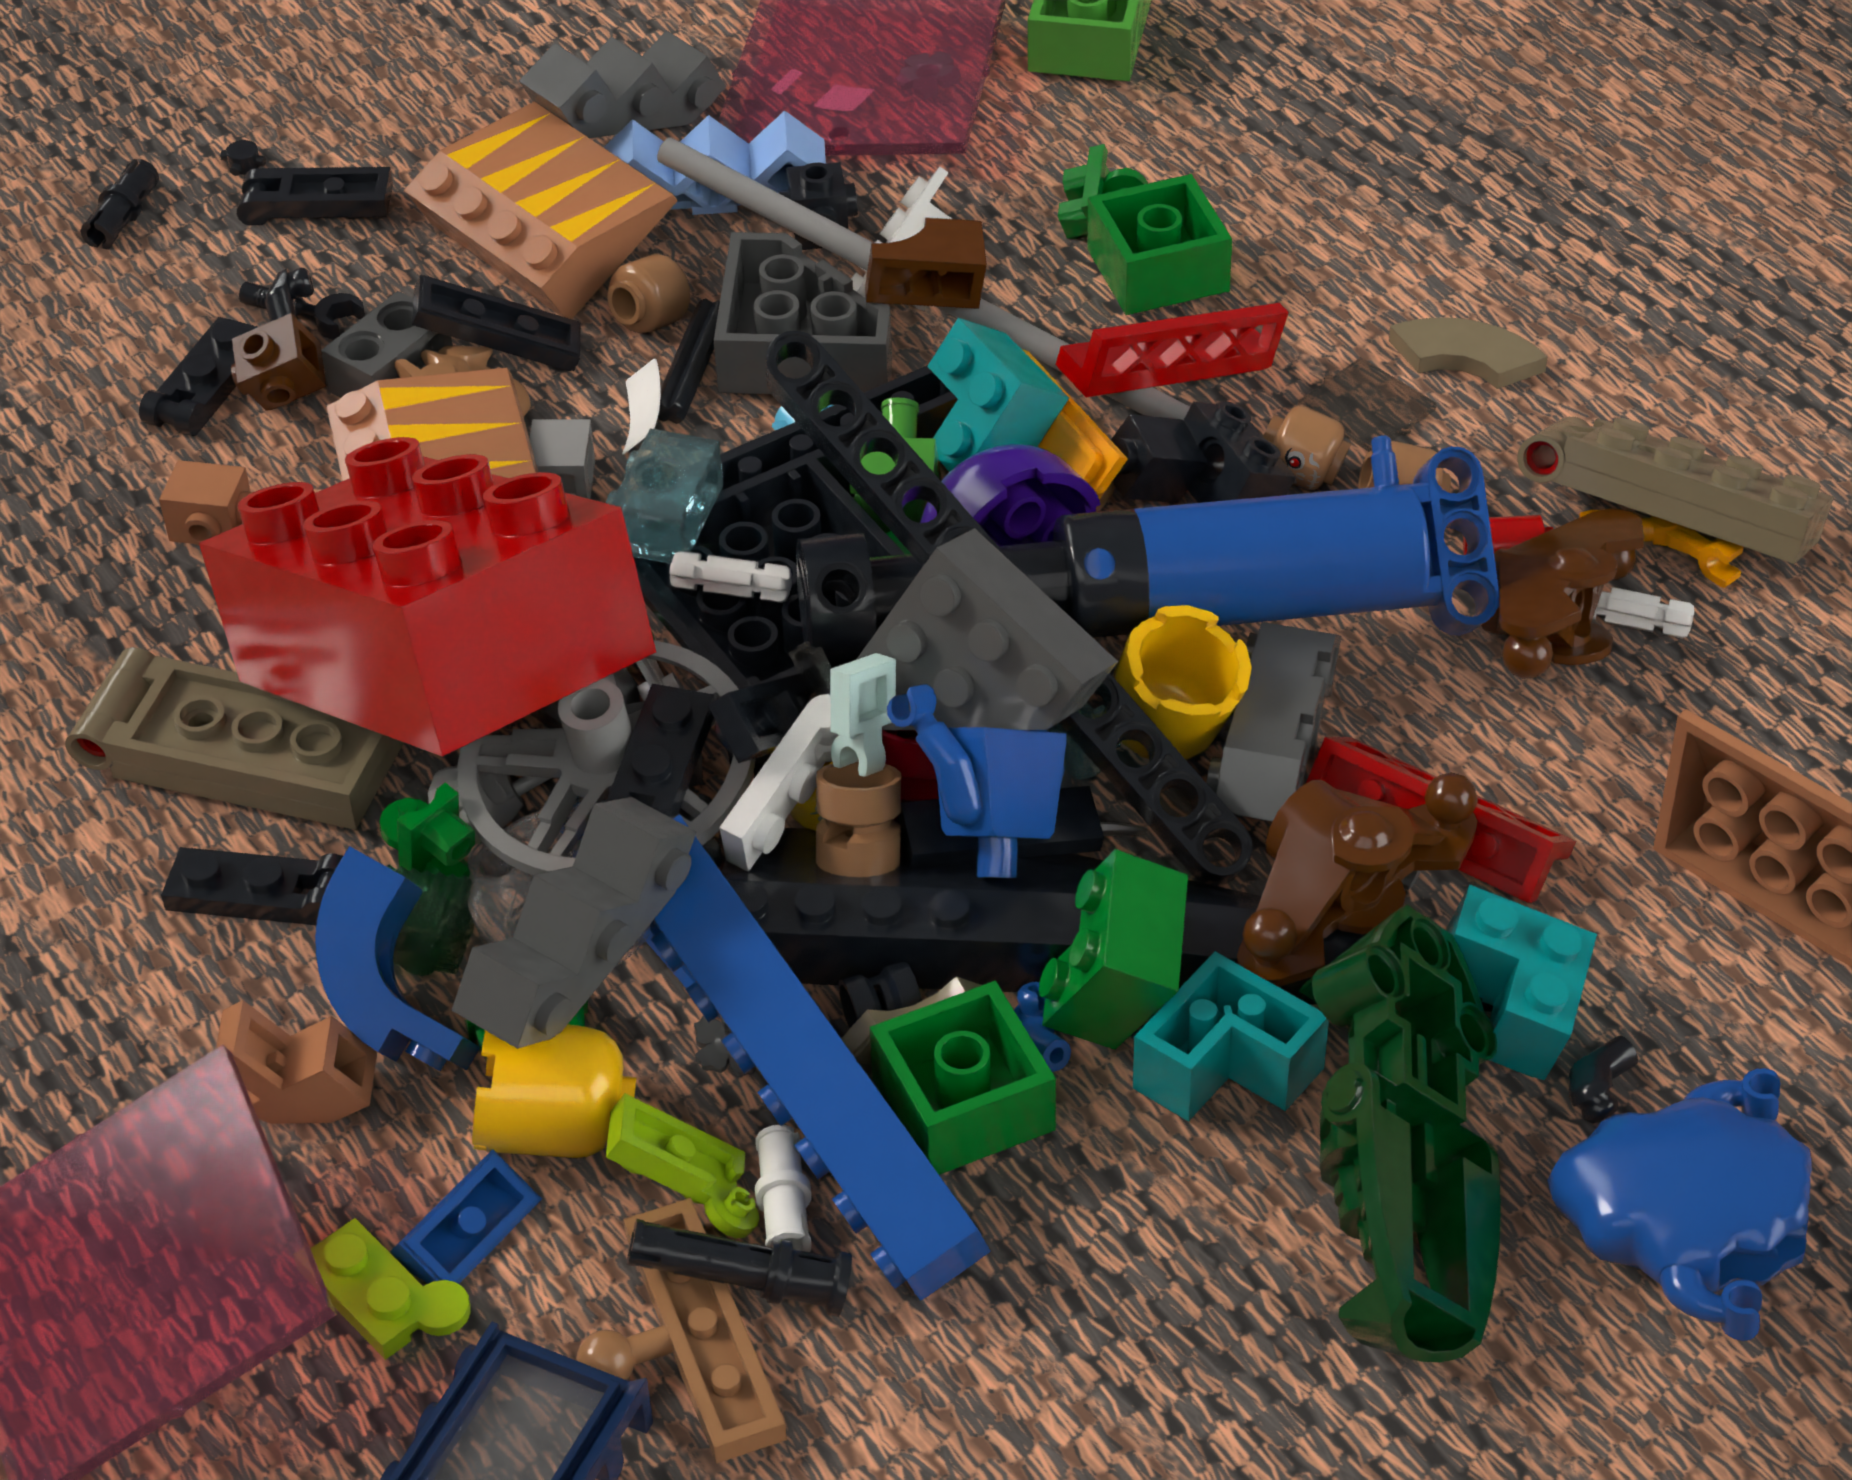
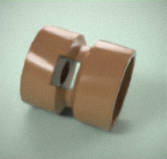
(858, 821)

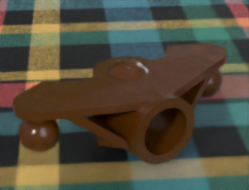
(1554, 588)
(1344, 868)

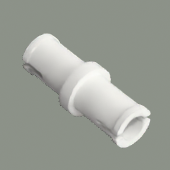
(783, 1188)

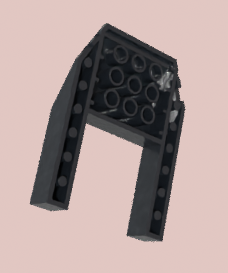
(769, 498)

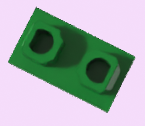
(1090, 181)
(429, 834)

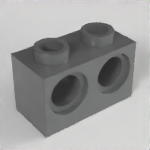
(375, 343)

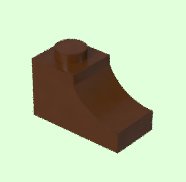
(933, 268)

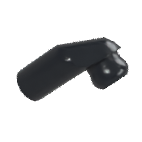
(286, 290)
(1593, 1076)

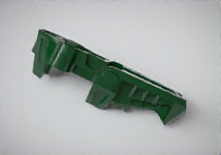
(1398, 1140)

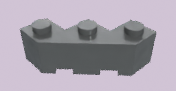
(600, 97)
(1275, 720)
(576, 924)

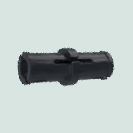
(119, 204)

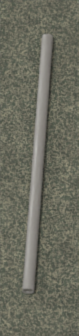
(857, 251)

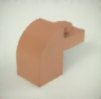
(302, 1076)

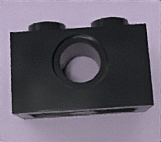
(1237, 456)

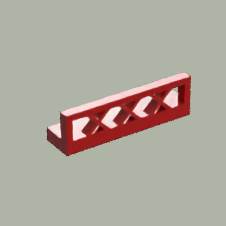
(1174, 350)
(1507, 847)

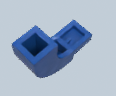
(355, 956)

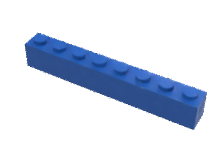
(815, 1083)

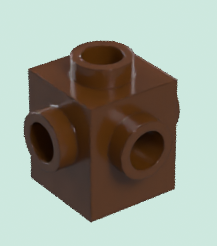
(278, 362)

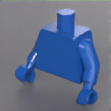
(988, 779)

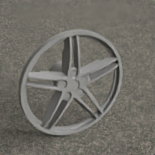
(586, 762)

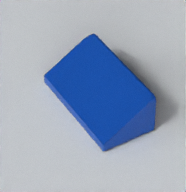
(467, 1222)

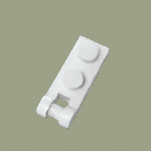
(783, 781)

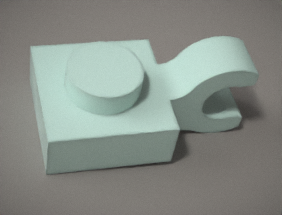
(859, 711)

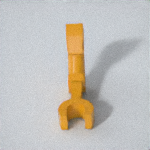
(1711, 555)

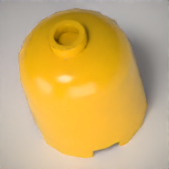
(1184, 676)
(550, 1094)

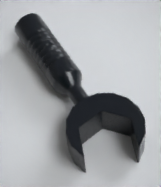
(325, 311)

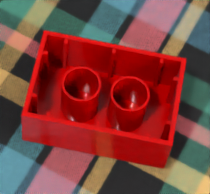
(427, 594)

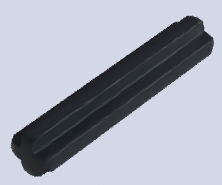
(689, 363)

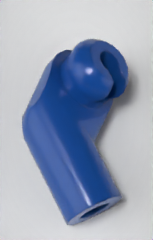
(1030, 1012)

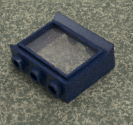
(524, 1417)

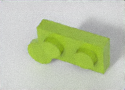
(684, 1161)
(381, 1295)

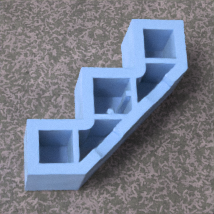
(764, 159)

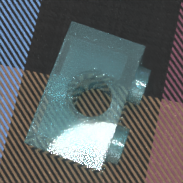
(668, 493)

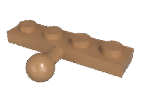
(708, 1345)

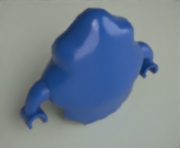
(1695, 1197)

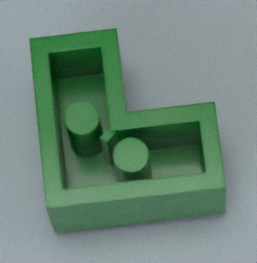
(1123, 955)

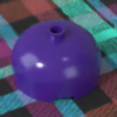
(1017, 492)

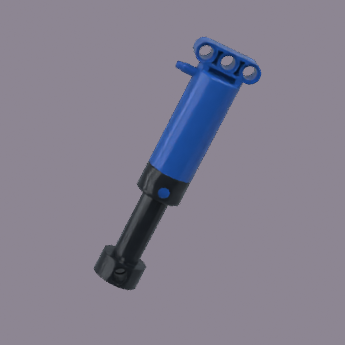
(1225, 557)

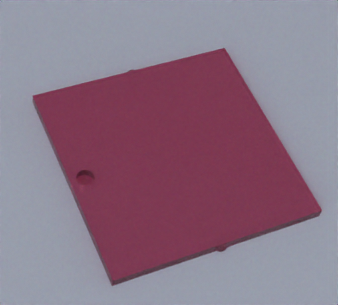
(867, 72)
(145, 1273)

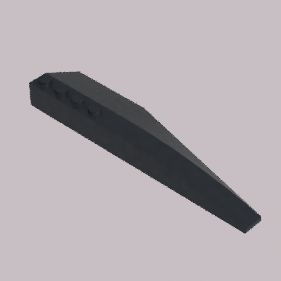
(956, 922)

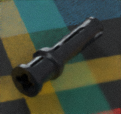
(772, 1270)

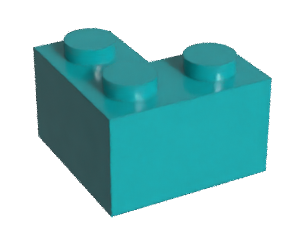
(998, 391)
(1529, 973)
(1232, 1028)

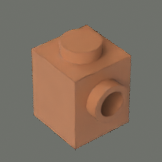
(202, 500)

